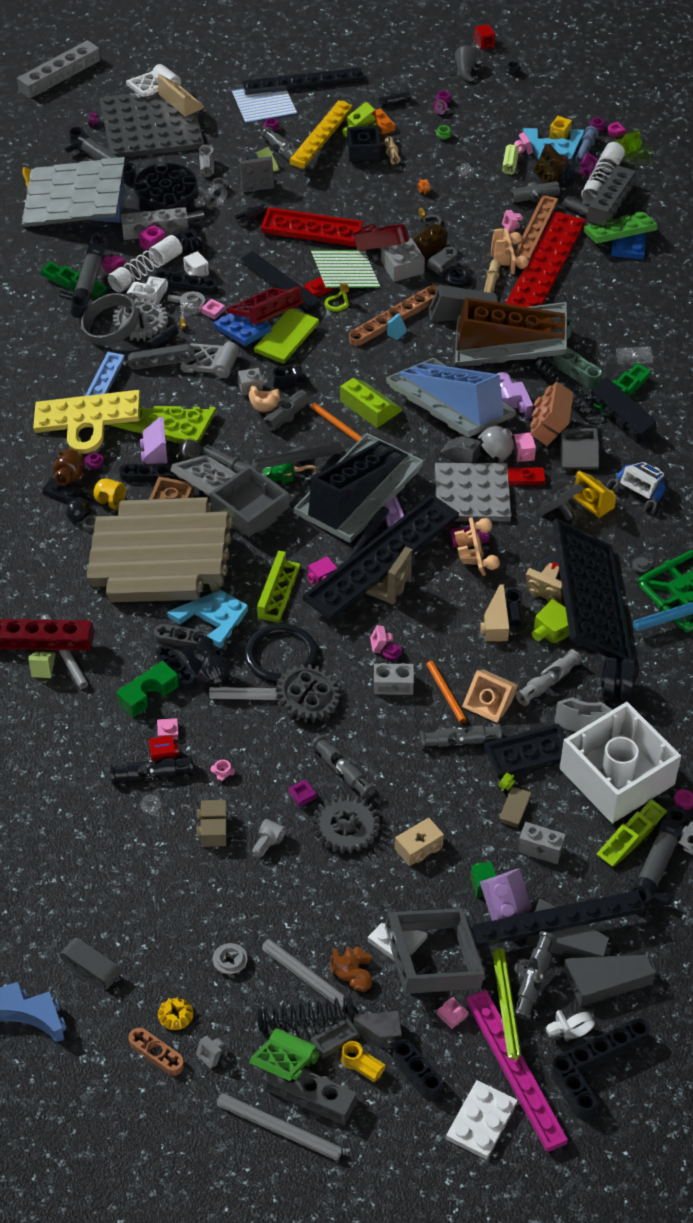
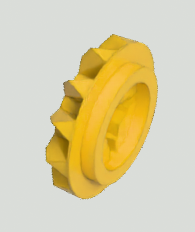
(171, 1021)

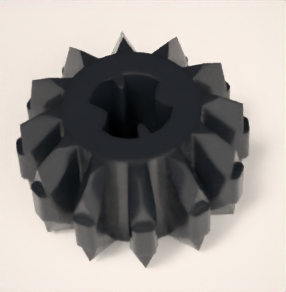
(190, 240)

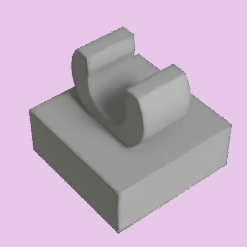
(209, 1051)

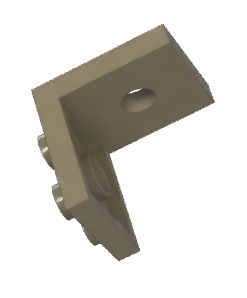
(394, 582)

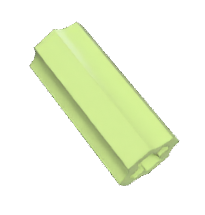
(510, 159)

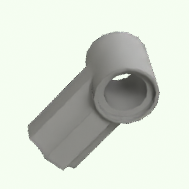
(206, 158)

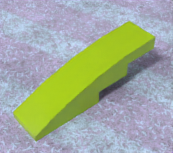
(632, 833)

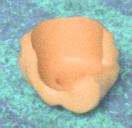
(264, 400)

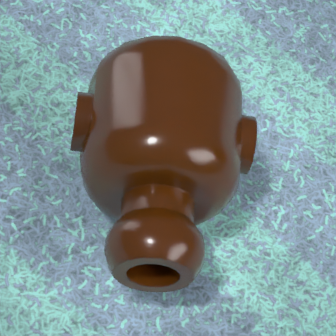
(68, 467)

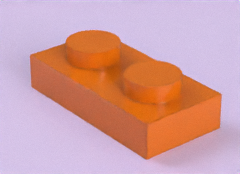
(384, 122)

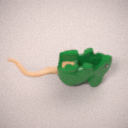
(285, 472)

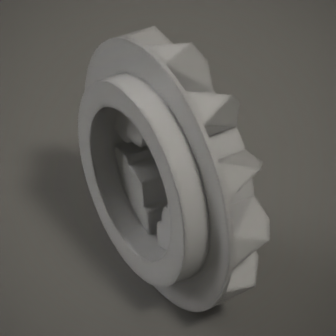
(233, 951)

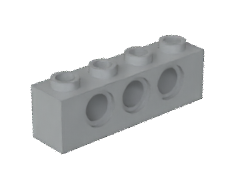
(168, 220)

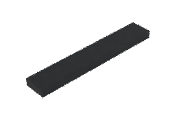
(277, 278)

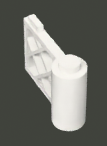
(144, 80)

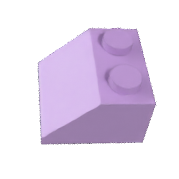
(154, 443)
(506, 895)

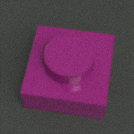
(302, 793)

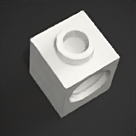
(196, 265)

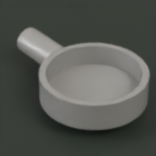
(188, 297)

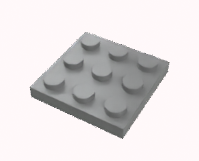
(203, 473)

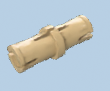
(392, 150)

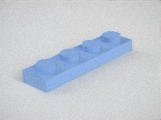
(106, 374)

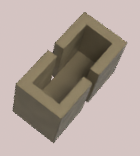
(213, 823)

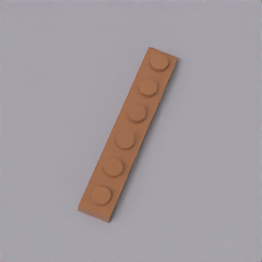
(536, 226)

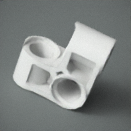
(153, 289)

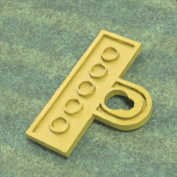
(84, 412)

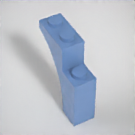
(36, 1011)

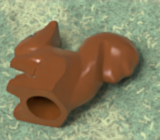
(348, 969)

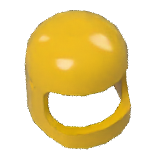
(110, 491)

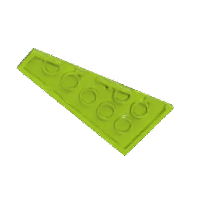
(178, 422)

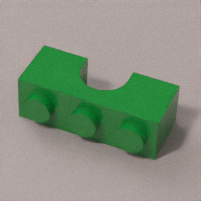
(157, 678)

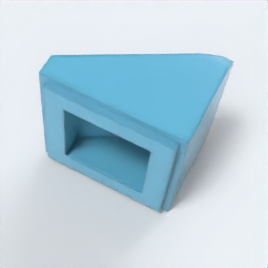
(396, 327)

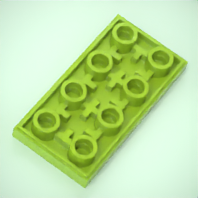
(286, 335)

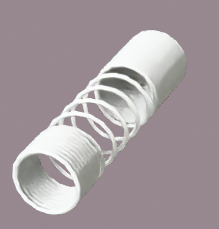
(607, 162)
(160, 253)

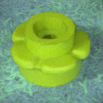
(506, 782)

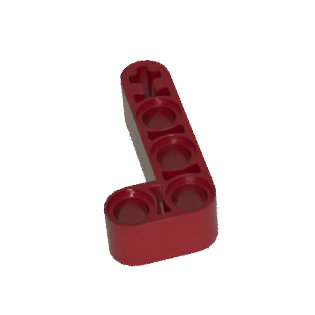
(377, 237)

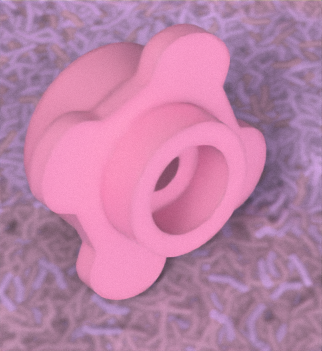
(222, 765)

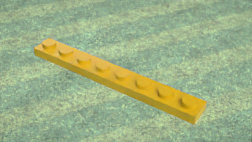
(320, 134)

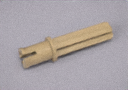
(492, 275)

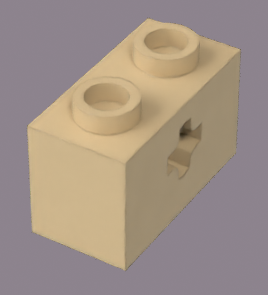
(419, 842)

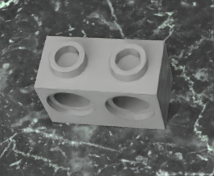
(393, 679)

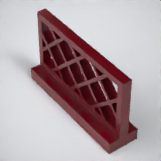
(267, 304)

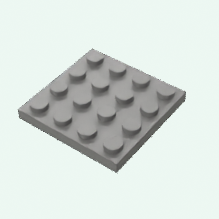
(474, 489)

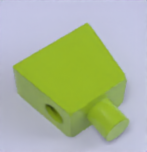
(551, 623)

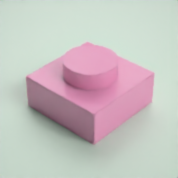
(213, 309)
(168, 727)

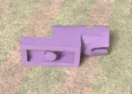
(515, 395)

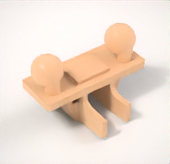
(503, 249)
(470, 539)

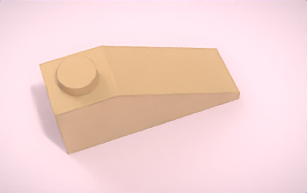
(496, 619)

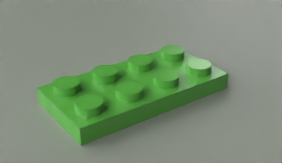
(621, 227)

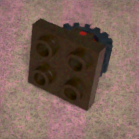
(553, 165)

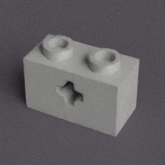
(541, 843)

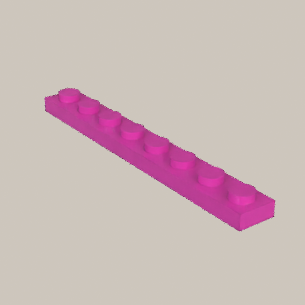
(517, 1073)

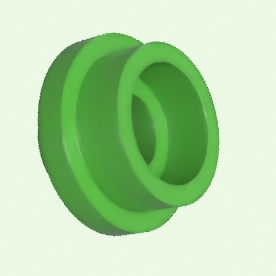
(443, 132)

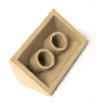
(178, 96)

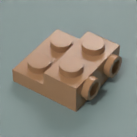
(171, 489)

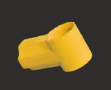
(363, 1062)

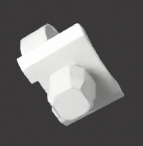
(564, 1026)

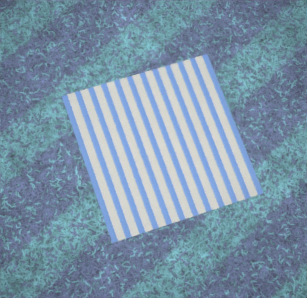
(263, 105)

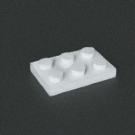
(481, 1119)

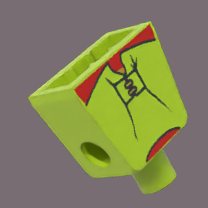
(362, 116)

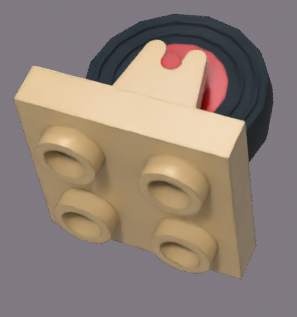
(546, 580)

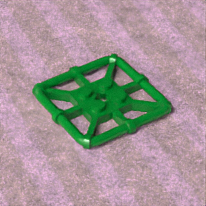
(677, 588)

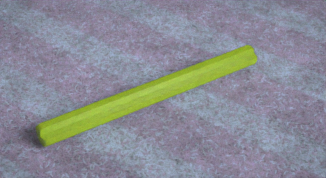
(506, 1004)

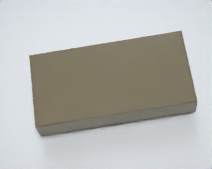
(514, 807)

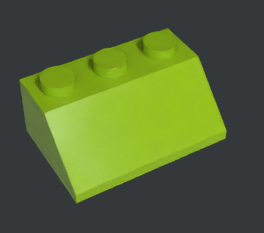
(368, 402)

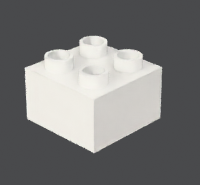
(619, 762)

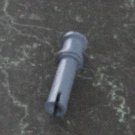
(588, 141)

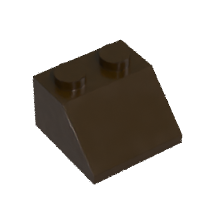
(430, 240)

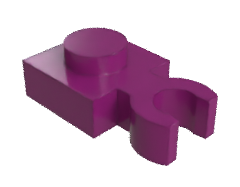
(588, 164)

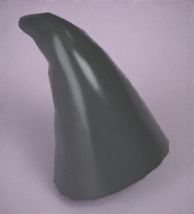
(465, 59)

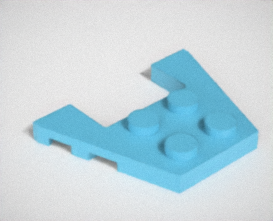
(561, 145)
(217, 609)

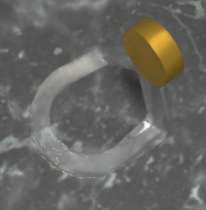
(185, 305)

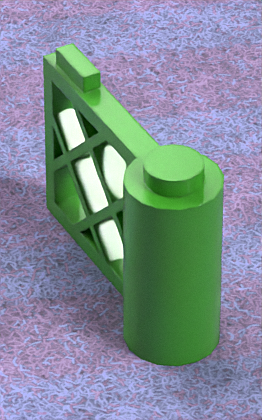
(285, 1048)

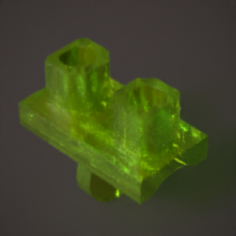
(630, 141)

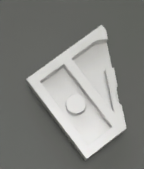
(380, 940)

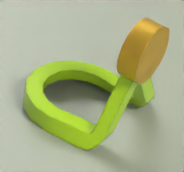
(344, 289)

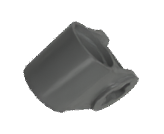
(443, 260)

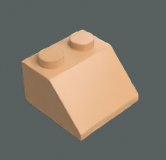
(489, 695)

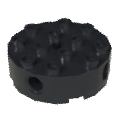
(165, 188)

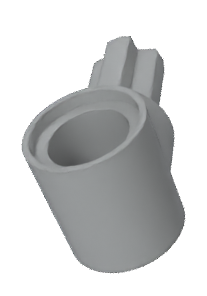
(269, 834)

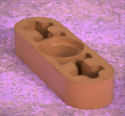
(160, 1060)

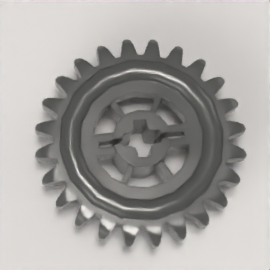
(347, 815)

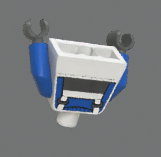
(642, 479)

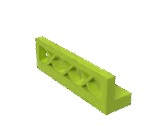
(272, 584)

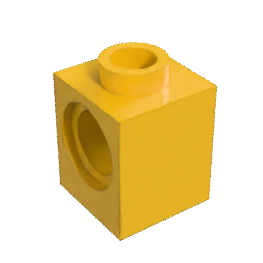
(560, 128)

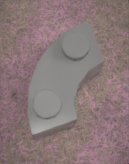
(576, 714)

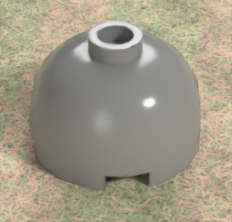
(497, 442)

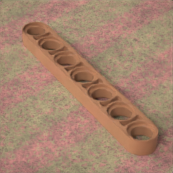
(386, 316)

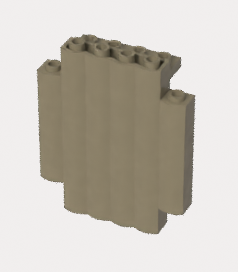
(160, 550)

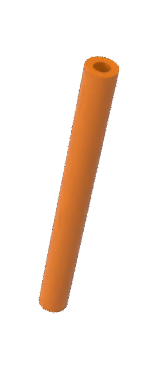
(336, 422)
(446, 692)

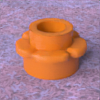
(423, 186)

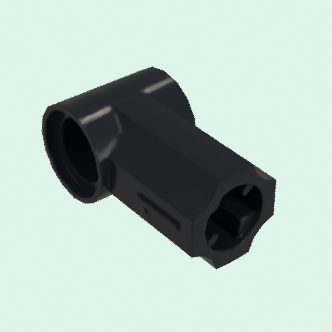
(514, 608)

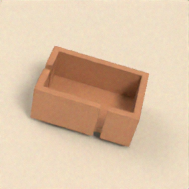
(551, 412)

